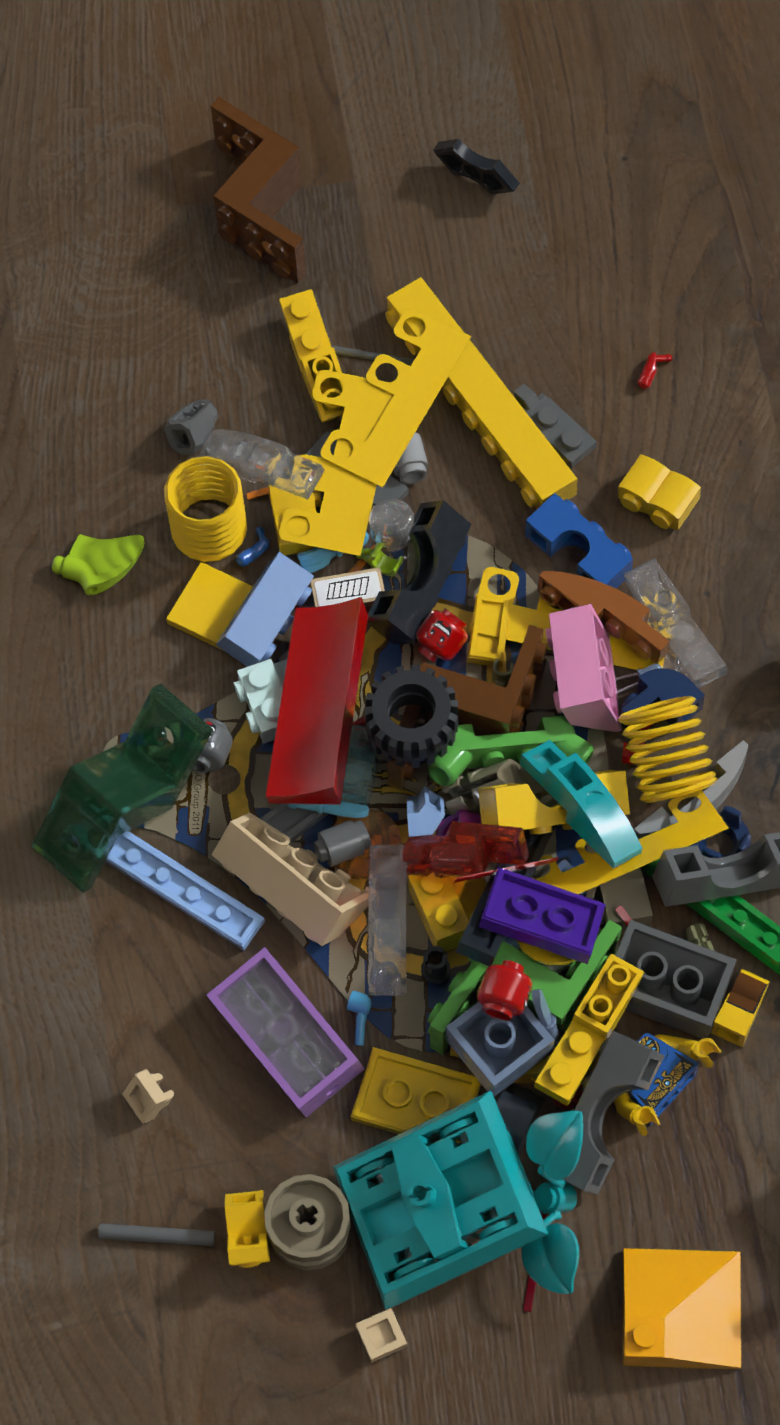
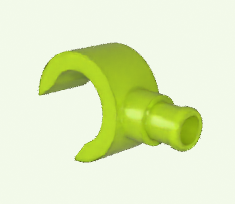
(377, 558)

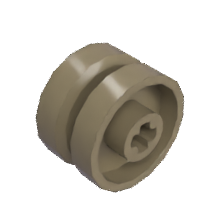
(298, 1242)

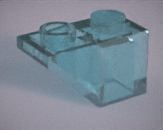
(360, 768)

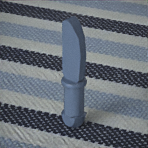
(545, 1016)

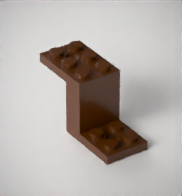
(258, 190)
(481, 703)

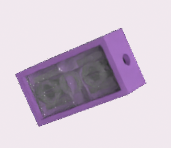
(285, 1032)

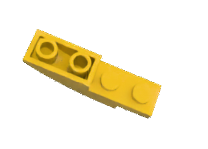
(312, 349)
(589, 1028)

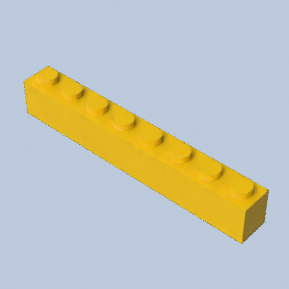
(489, 406)

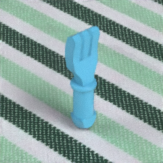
(318, 558)

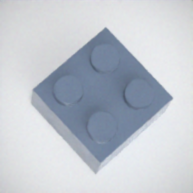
(496, 1048)

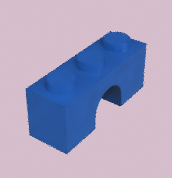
(561, 525)

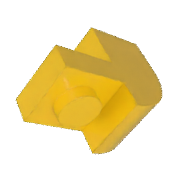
(246, 1229)

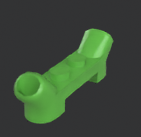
(487, 750)

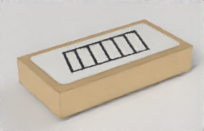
(347, 586)

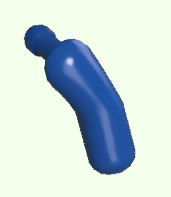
(253, 552)

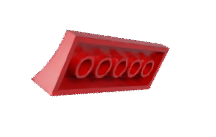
(317, 704)

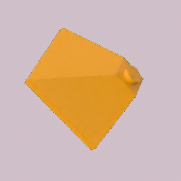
(681, 1308)

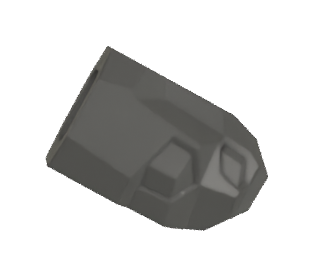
(191, 426)

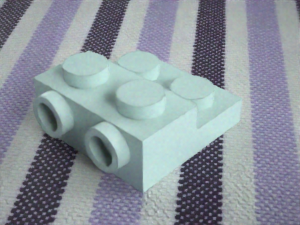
(262, 689)

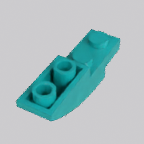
(587, 801)

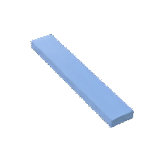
(184, 889)

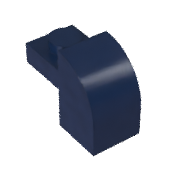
(660, 686)

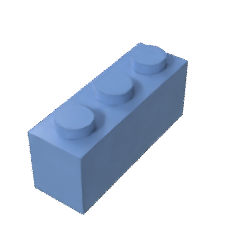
(266, 611)

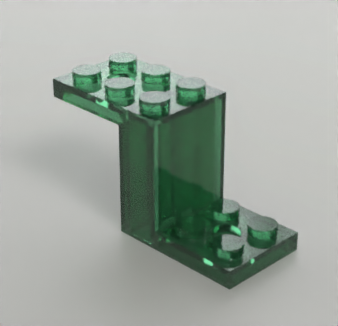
(121, 787)

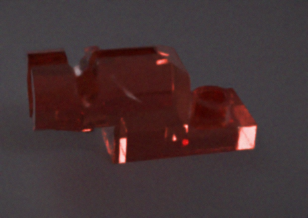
(465, 850)

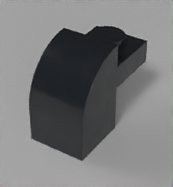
(519, 1110)

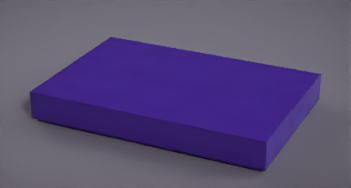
(542, 915)

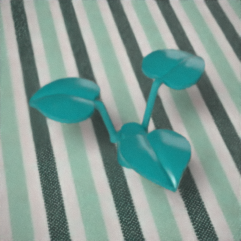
(555, 1145)

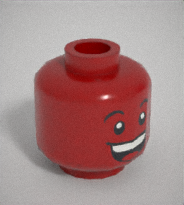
(441, 635)
(504, 990)

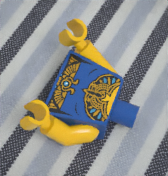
(672, 1077)

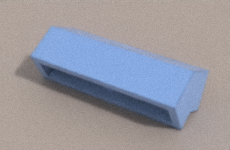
(424, 812)

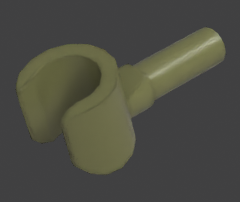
(501, 678)

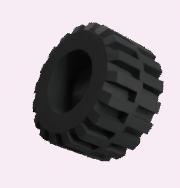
(404, 689)

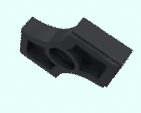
(464, 162)

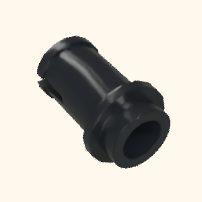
(435, 965)

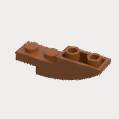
(618, 612)

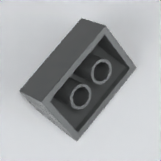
(680, 979)

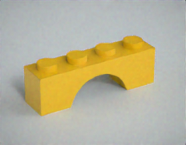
(518, 807)

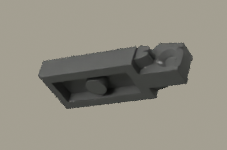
(556, 425)

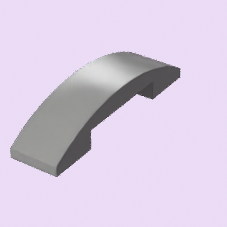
(727, 774)

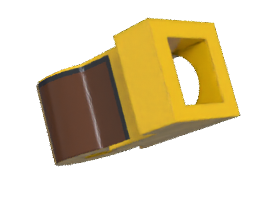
(740, 1008)

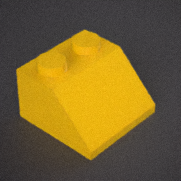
(445, 906)

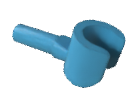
(360, 1004)

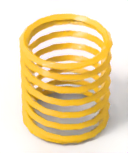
(213, 537)
(655, 713)

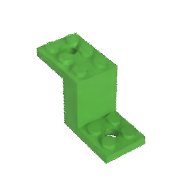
(560, 993)

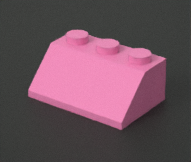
(583, 669)

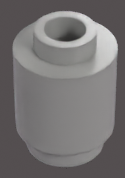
(413, 462)

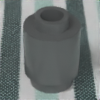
(342, 842)

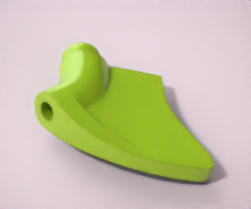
(99, 562)

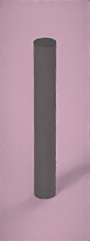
(156, 1234)

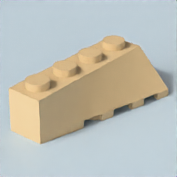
(290, 879)

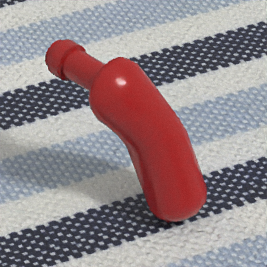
(649, 370)

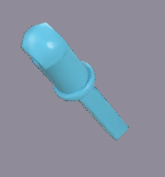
(346, 809)

